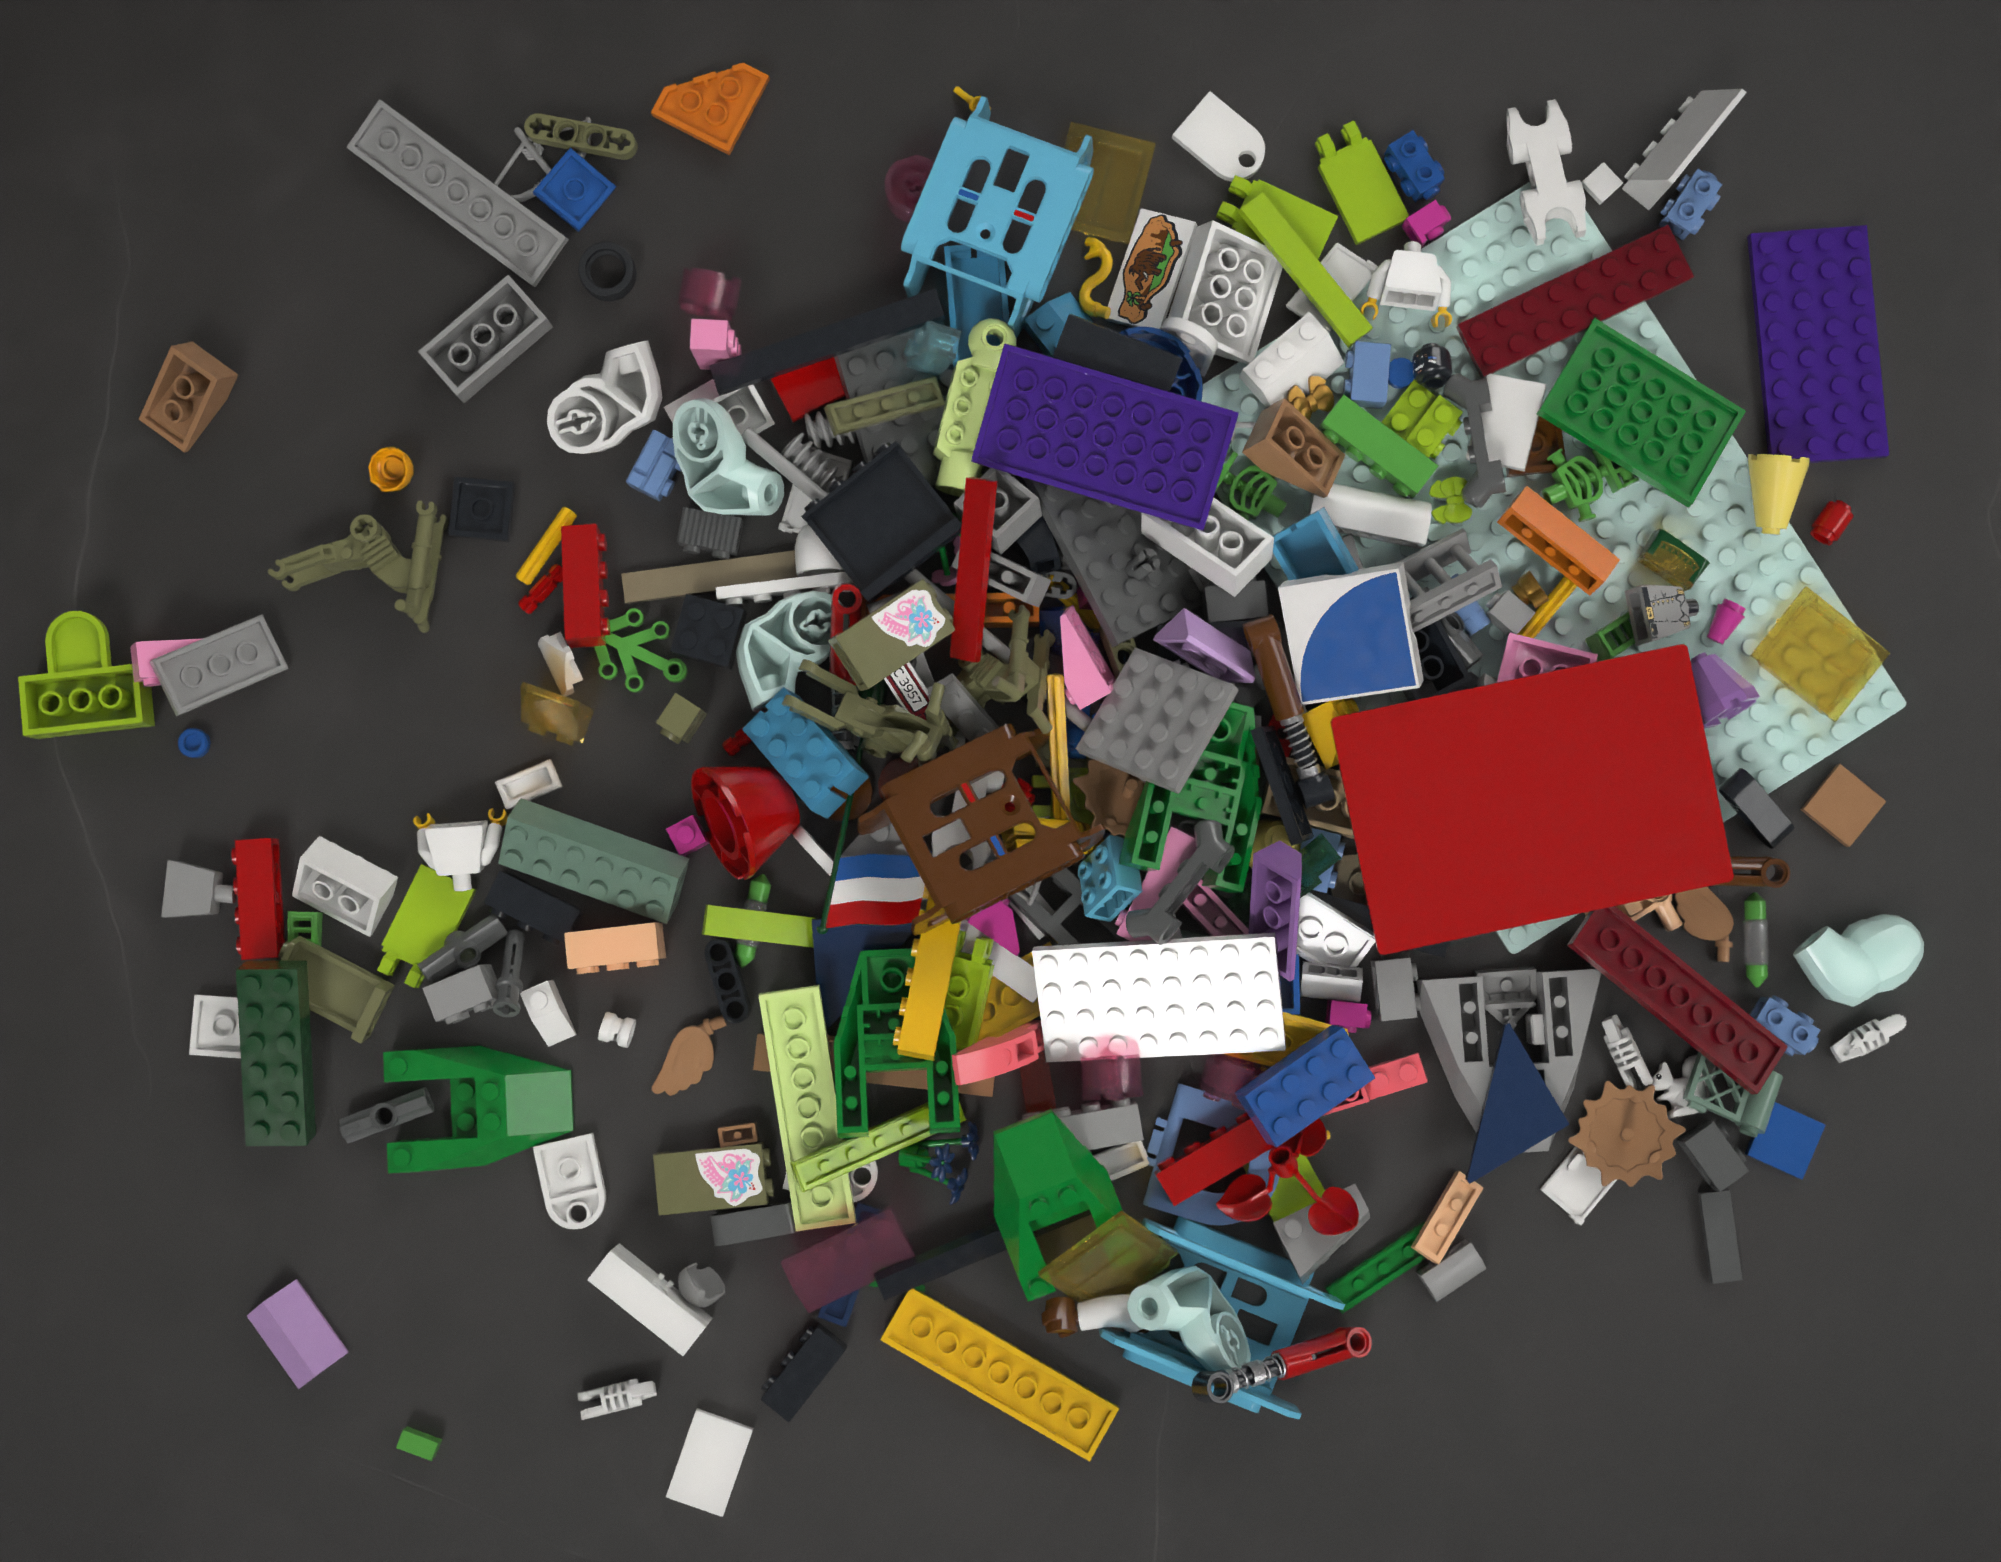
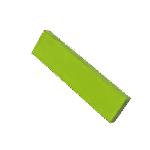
(758, 926)

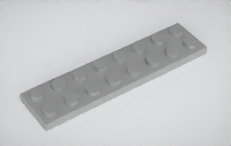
(457, 193)

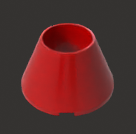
(746, 813)

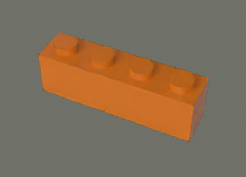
(1558, 540)

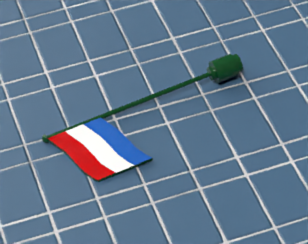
(870, 886)

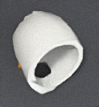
(812, 555)

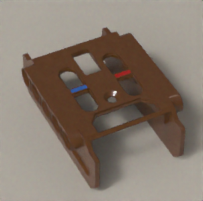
(965, 892)

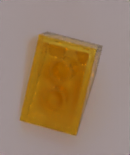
(554, 714)

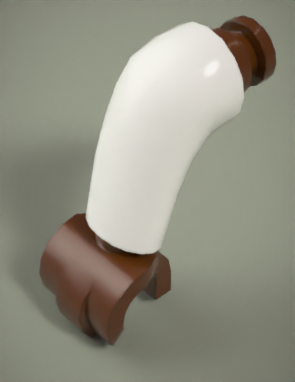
(1100, 1312)

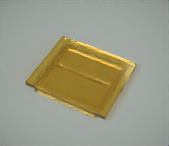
(1116, 183)
(1819, 654)
(1109, 1260)

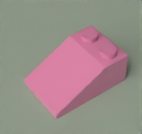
(1531, 656)
(1084, 667)

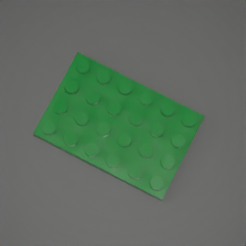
(1641, 412)

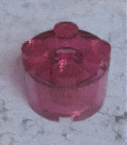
(901, 178)
(709, 292)
(1225, 1076)
(1111, 1077)

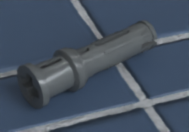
(510, 995)

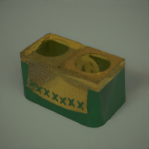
(1672, 560)

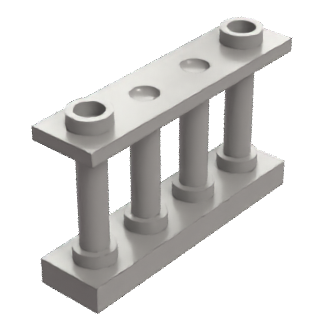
(1454, 592)

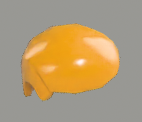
(390, 469)

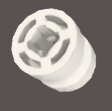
(617, 1029)

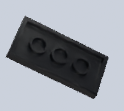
(1282, 784)

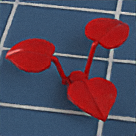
(1249, 1198)

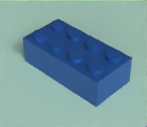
(1304, 1085)

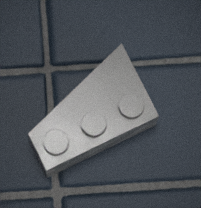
(1309, 1248)

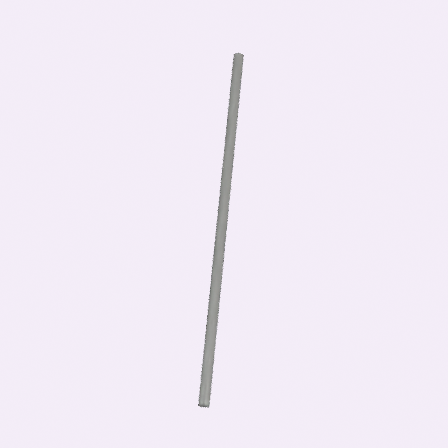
(813, 491)

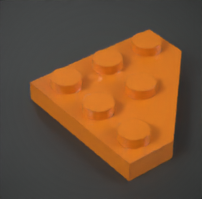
(713, 105)

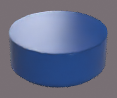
(1400, 373)
(194, 743)

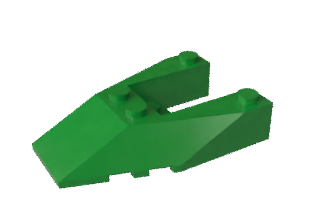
(1218, 789)
(867, 1046)
(496, 1105)
(1040, 1180)

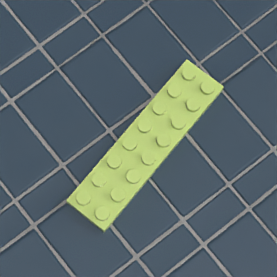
(805, 1099)

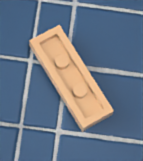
(1446, 1218)

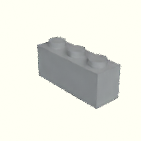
(1015, 579)

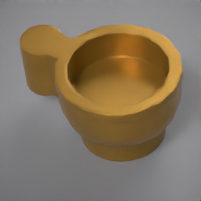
(1529, 590)

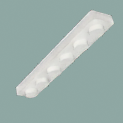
(764, 591)

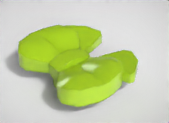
(1456, 510)

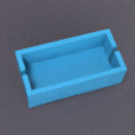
(972, 301)
(1312, 548)
(805, 755)

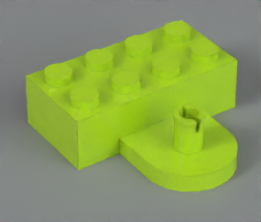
(81, 685)

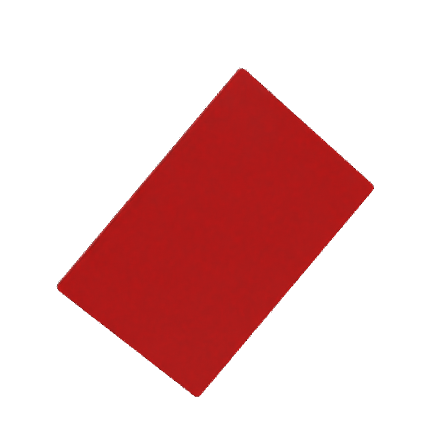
(1532, 799)

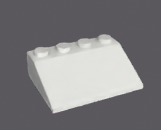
(1680, 144)
(1227, 289)

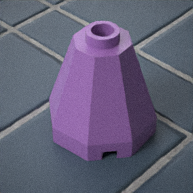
(1720, 689)

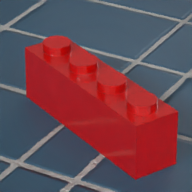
(583, 585)
(259, 898)
(1211, 1160)

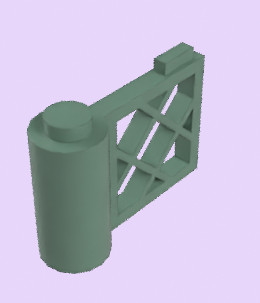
(1749, 1112)

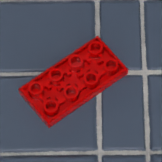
(809, 388)

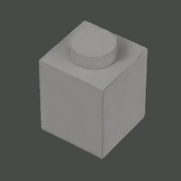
(1508, 612)

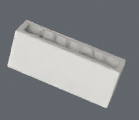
(1376, 515)

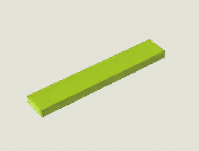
(1305, 269)
(857, 1152)

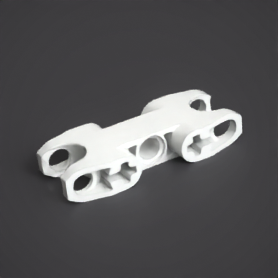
(1549, 191)
(955, 832)

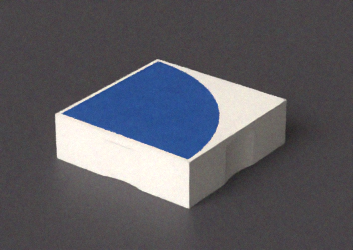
(1351, 634)

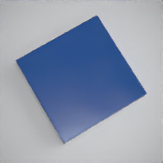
(574, 189)
(1787, 1141)

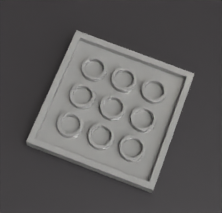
(1157, 720)

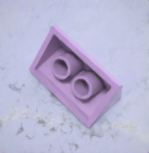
(1207, 648)
(297, 1333)

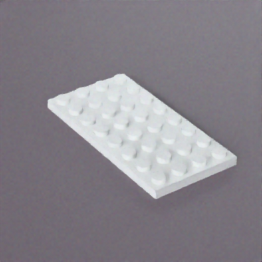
(1160, 998)

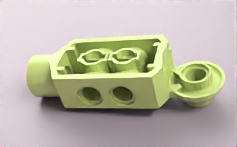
(966, 406)

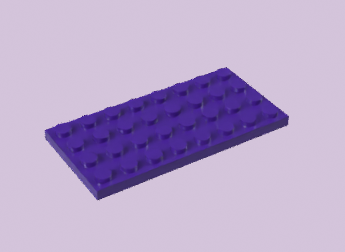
(1818, 344)
(1104, 436)

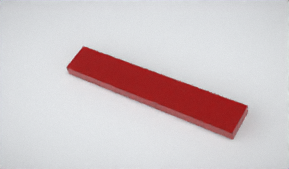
(973, 569)

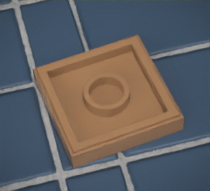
(1843, 805)

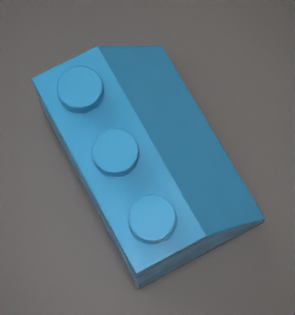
(1048, 322)

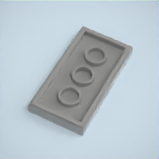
(219, 665)

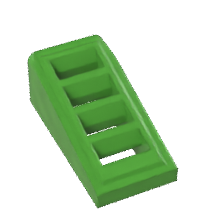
(1604, 645)
(316, 925)

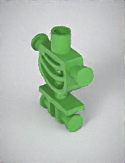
(1575, 485)
(1266, 500)

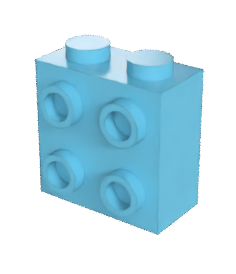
(1107, 884)

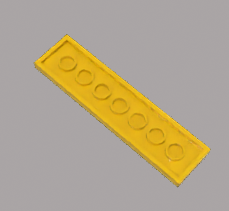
(1000, 1373)

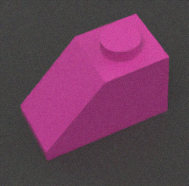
(998, 924)

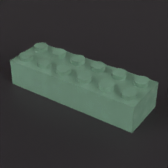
(593, 860)

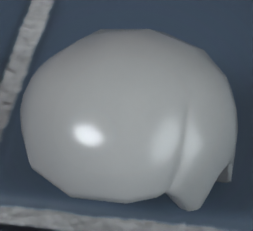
(700, 1286)

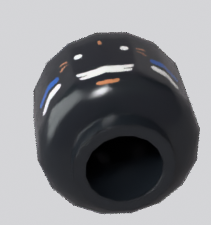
(1432, 366)

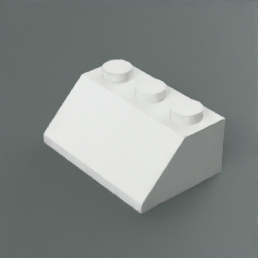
(1291, 360)
(742, 405)
(343, 885)

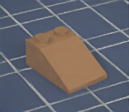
(187, 394)
(1293, 449)

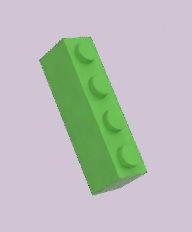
(1377, 447)

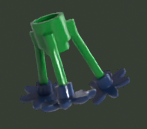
(916, 1157)

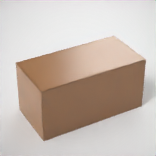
(738, 1134)

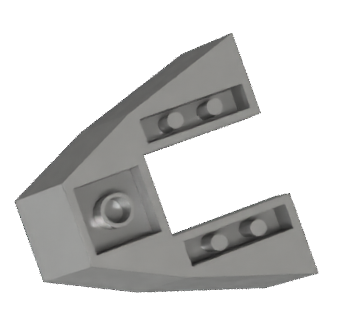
(1457, 1027)

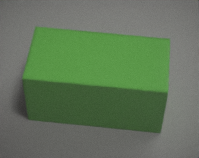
(419, 1443)

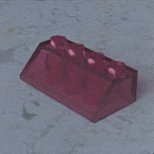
(847, 1259)

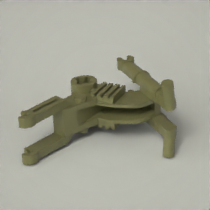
(375, 550)
(1012, 680)
(880, 726)

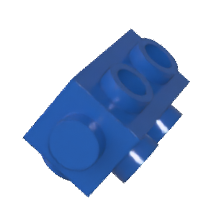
(1414, 166)

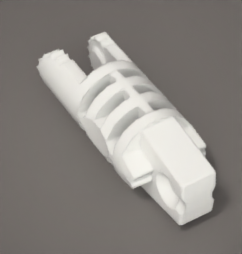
(1867, 1037)
(1625, 1052)
(617, 1397)

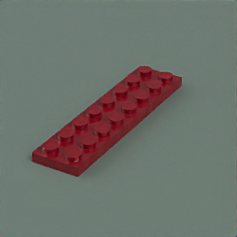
(1573, 301)
(1678, 997)

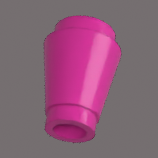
(1725, 620)

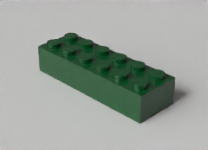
(276, 1053)

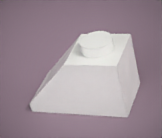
(548, 1012)

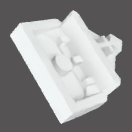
(560, 662)

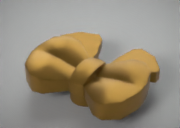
(1319, 399)

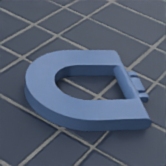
(1192, 1105)

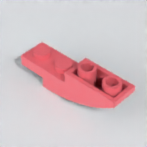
(999, 1054)
(1389, 1078)

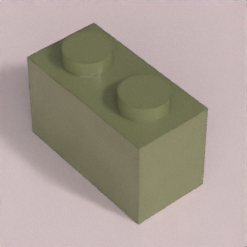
(680, 719)

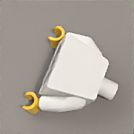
(1411, 282)
(459, 847)

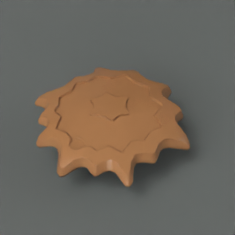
(1110, 796)
(1626, 1134)

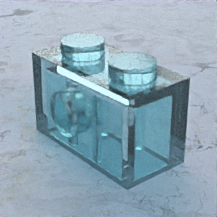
(932, 348)

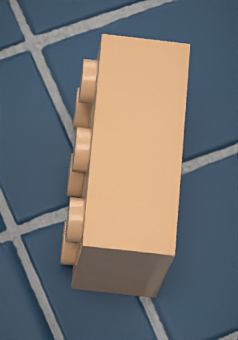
(615, 947)

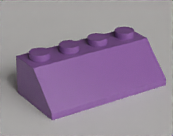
(1277, 900)

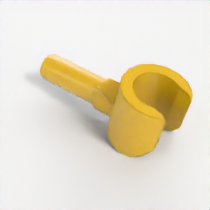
(972, 101)

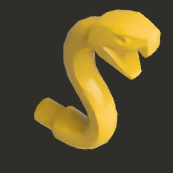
(1090, 307)

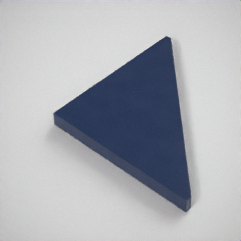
(838, 954)
(1515, 1109)

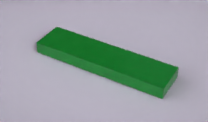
(1376, 1270)

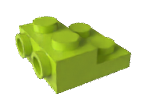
(1423, 419)

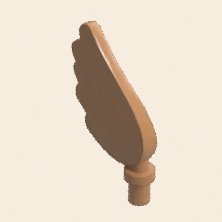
(1706, 918)
(688, 1057)

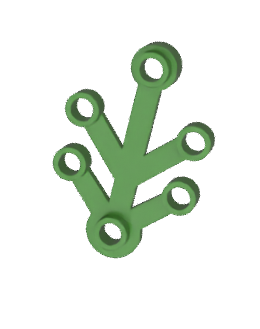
(629, 647)

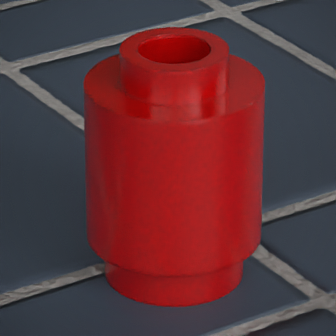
(1831, 522)

